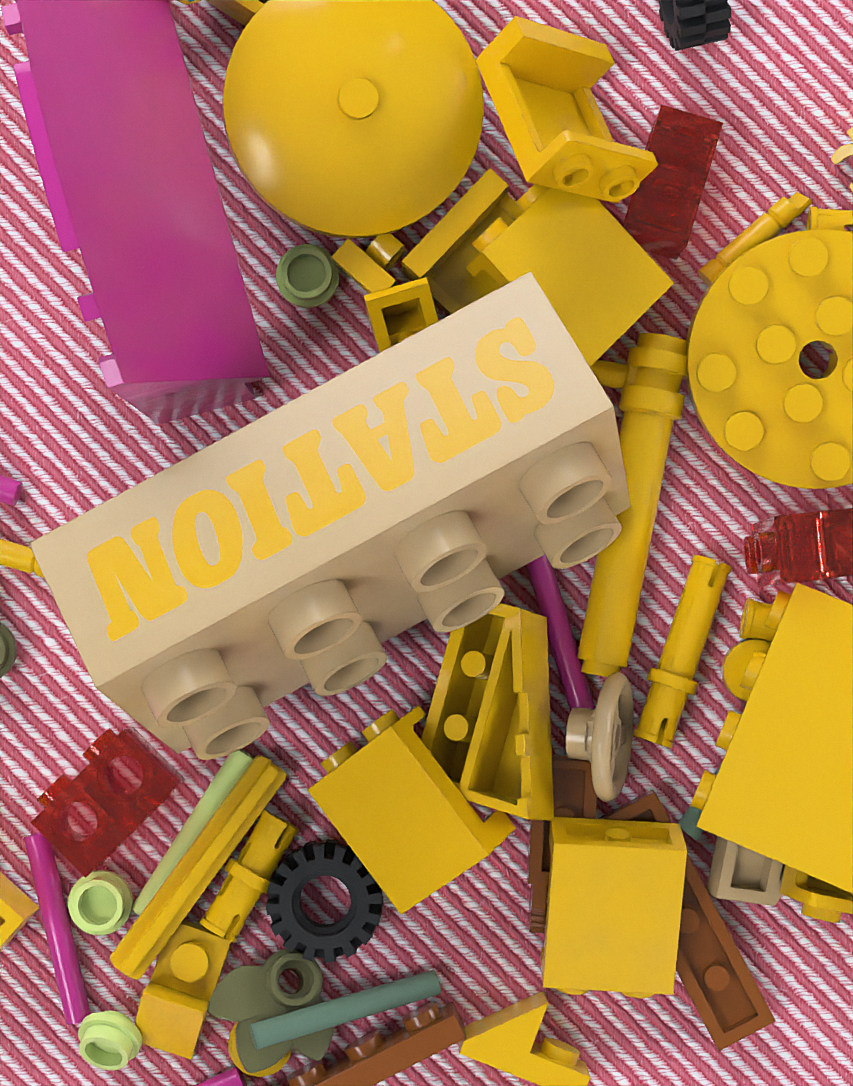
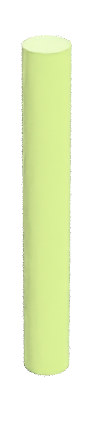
(219, 788)

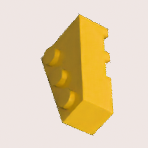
(494, 713)

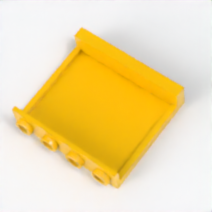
(791, 750)

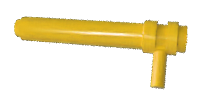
(650, 407)

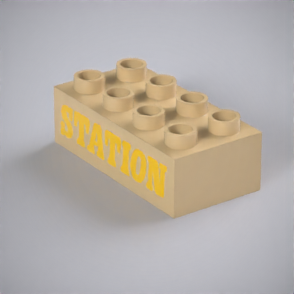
(343, 524)

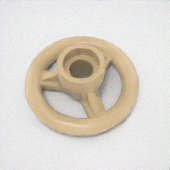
(604, 736)

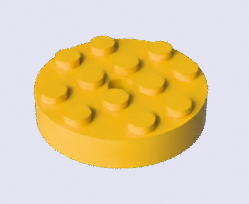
(747, 359)

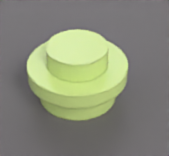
(307, 276)
(100, 902)
(109, 1040)

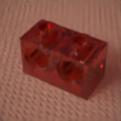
(668, 199)
(801, 547)
(117, 809)

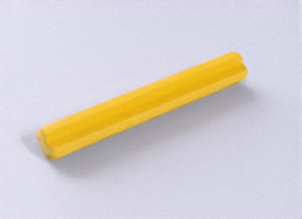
(197, 867)

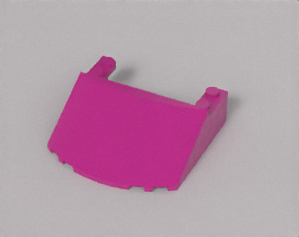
(139, 200)

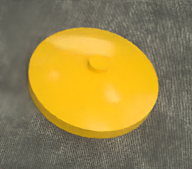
(352, 111)

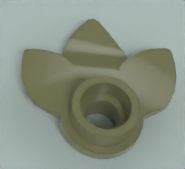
(254, 995)

